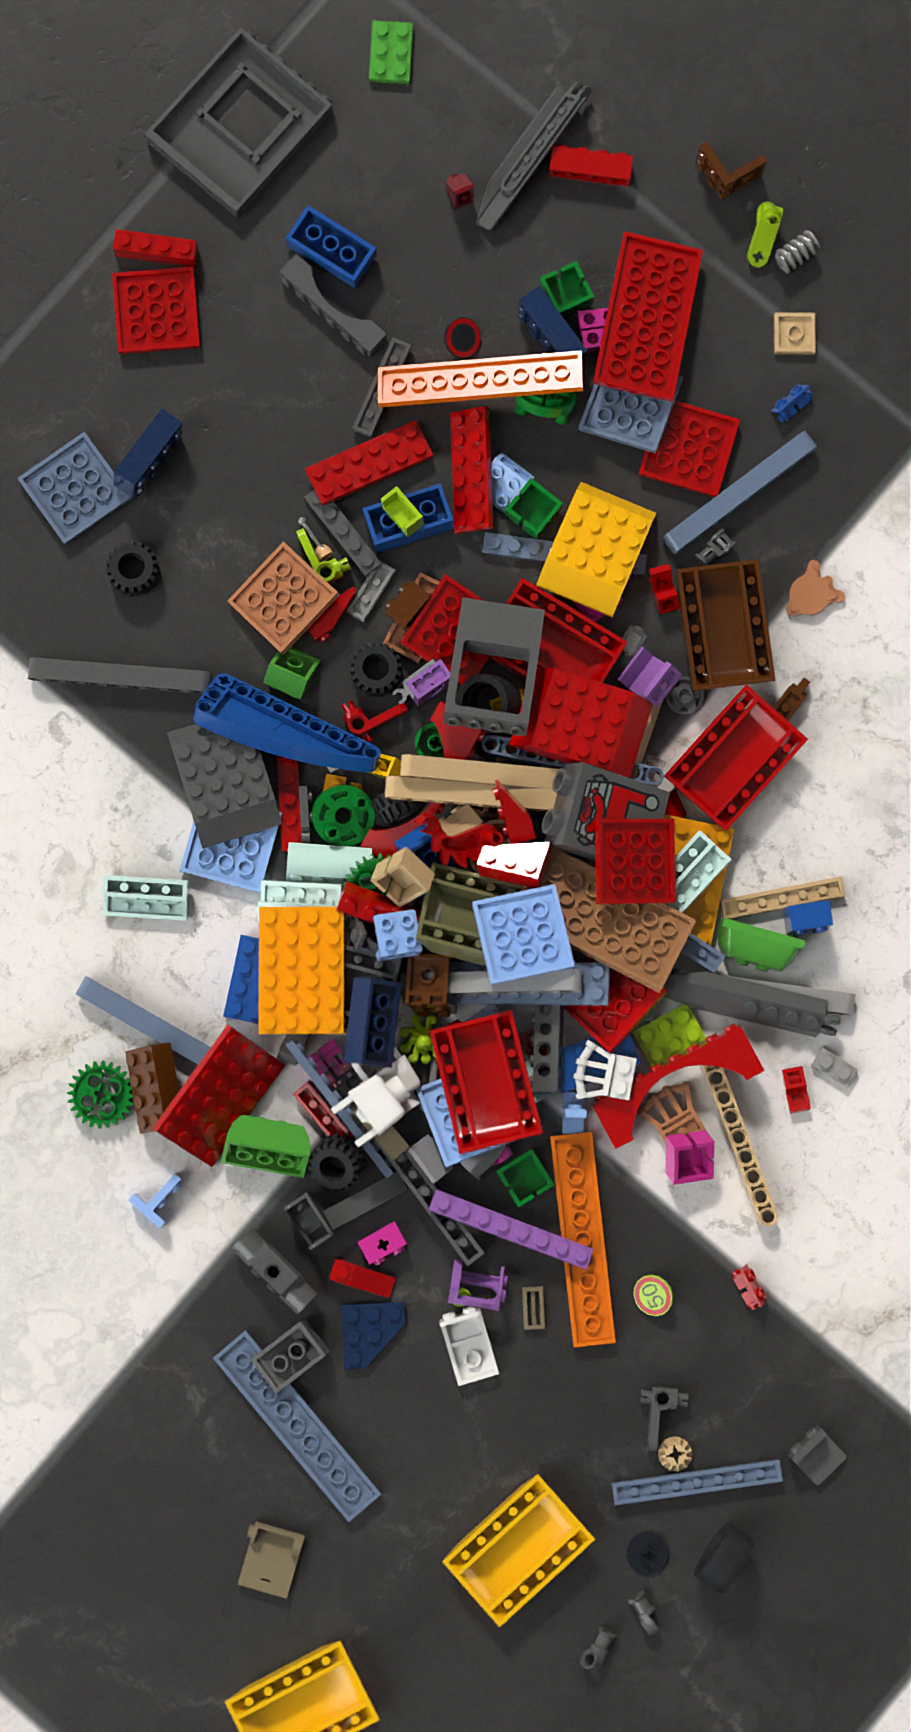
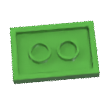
(390, 52)

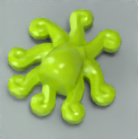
(420, 1038)

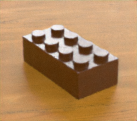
(152, 1082)

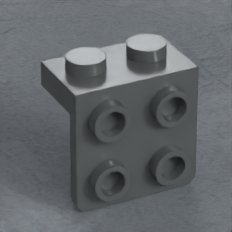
(817, 1455)

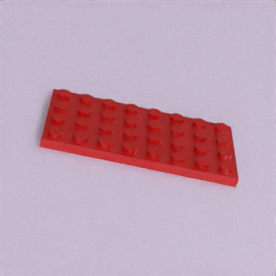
(647, 316)

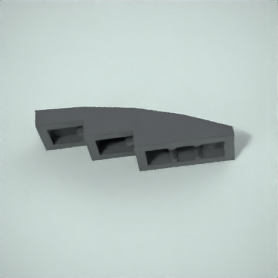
(365, 1200)

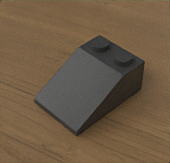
(290, 1355)

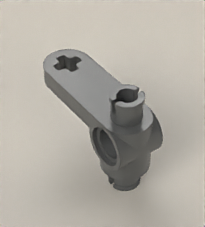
(674, 1400)

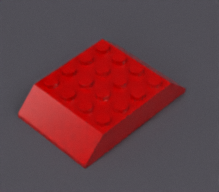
(567, 638)
(584, 722)
(735, 757)
(486, 1082)

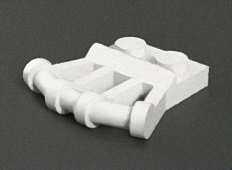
(618, 1075)

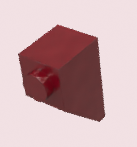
(459, 190)

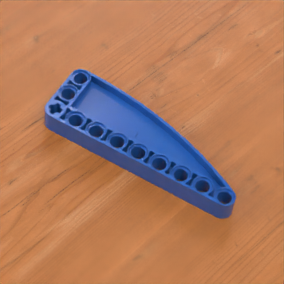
(278, 728)

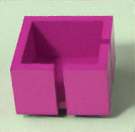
(687, 1160)

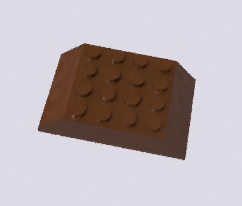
(724, 625)

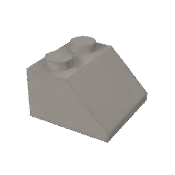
(429, 1158)

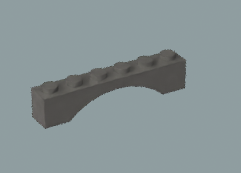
(363, 333)

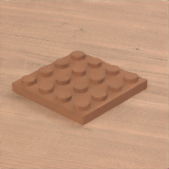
(283, 598)

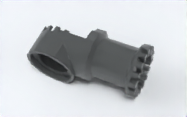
(644, 1610)
(598, 1649)

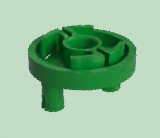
(547, 405)
(358, 805)

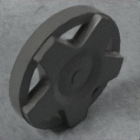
(684, 697)

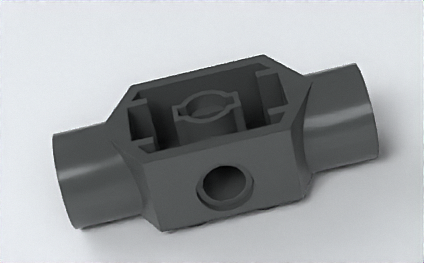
(289, 1283)

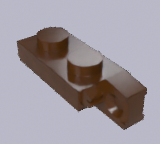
(792, 699)

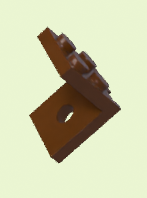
(718, 177)
(431, 995)

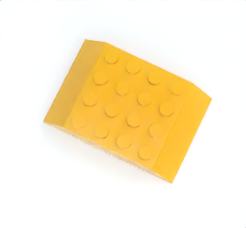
(596, 549)
(517, 1549)
(306, 1696)

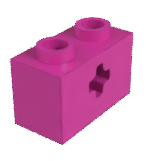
(389, 1233)

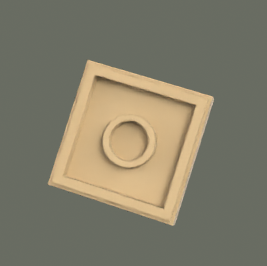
(794, 333)

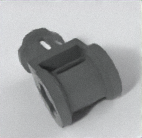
(718, 546)

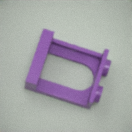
(421, 683)
(484, 1280)

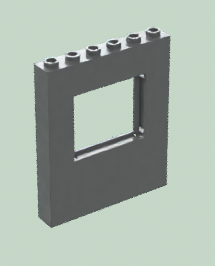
(210, 151)

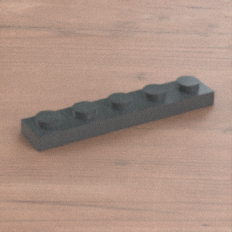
(370, 411)
(345, 534)

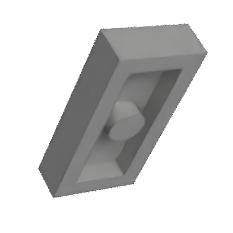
(834, 1067)

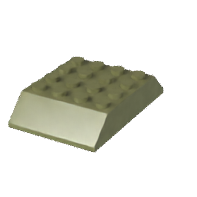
(447, 912)

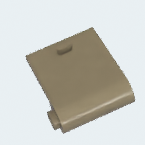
(270, 1559)

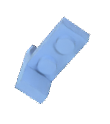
(572, 1114)
(157, 1201)

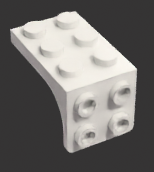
(468, 1345)

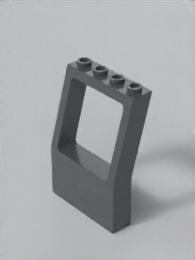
(499, 632)

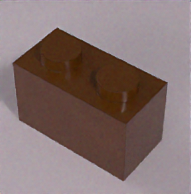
(407, 604)

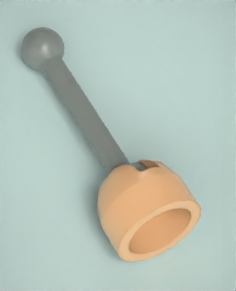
(322, 551)

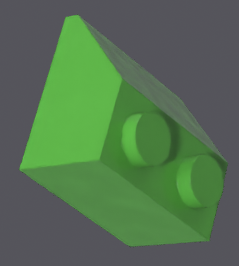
(291, 672)

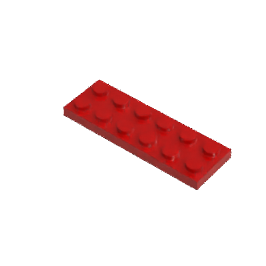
(368, 463)
(471, 470)

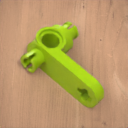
(768, 222)
(336, 567)

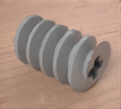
(796, 250)

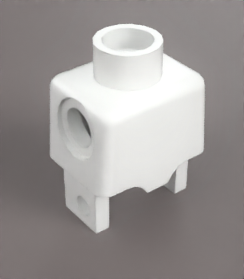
(404, 1072)
(376, 1104)

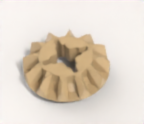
(666, 1448)

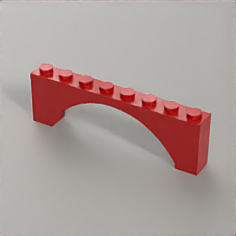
(457, 744)
(727, 1050)

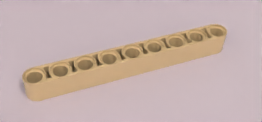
(476, 771)
(464, 793)
(744, 1145)

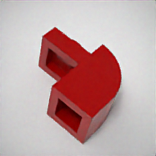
(663, 589)

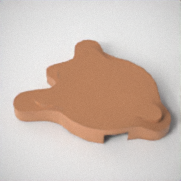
(811, 593)

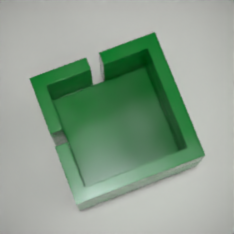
(566, 291)
(535, 509)
(525, 1176)

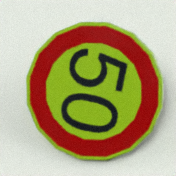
(653, 1295)

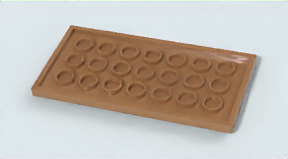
(629, 938)

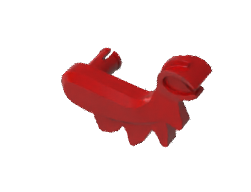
(461, 845)

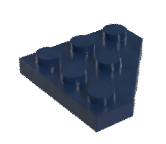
(368, 1330)

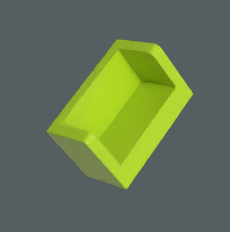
(402, 511)

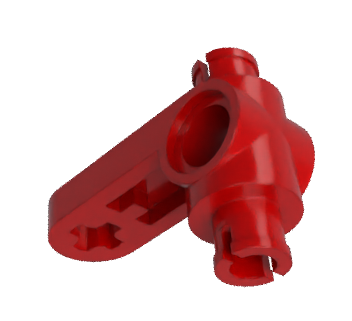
(353, 714)

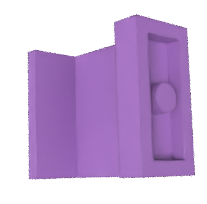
(649, 677)

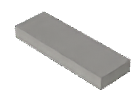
(370, 592)

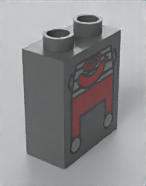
(593, 794)

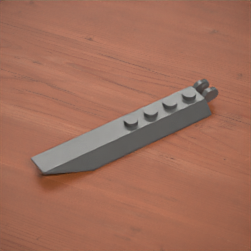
(530, 152)
(751, 1002)

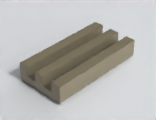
(533, 1308)

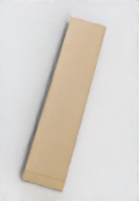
(781, 898)

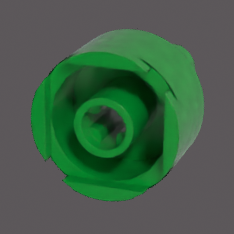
(424, 737)

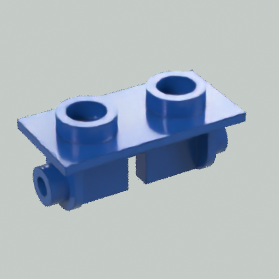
(798, 396)

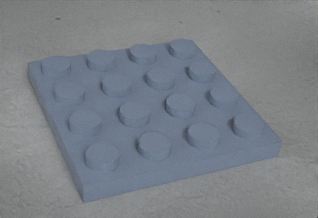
(627, 417)
(73, 488)

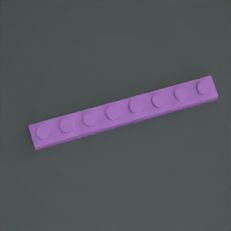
(510, 1229)

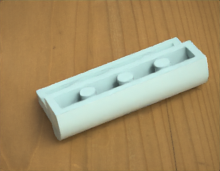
(323, 862)
(696, 869)
(298, 894)
(145, 897)

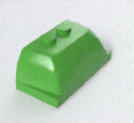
(757, 946)
(267, 1146)

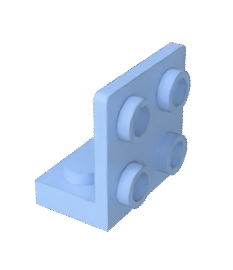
(507, 481)
(397, 935)

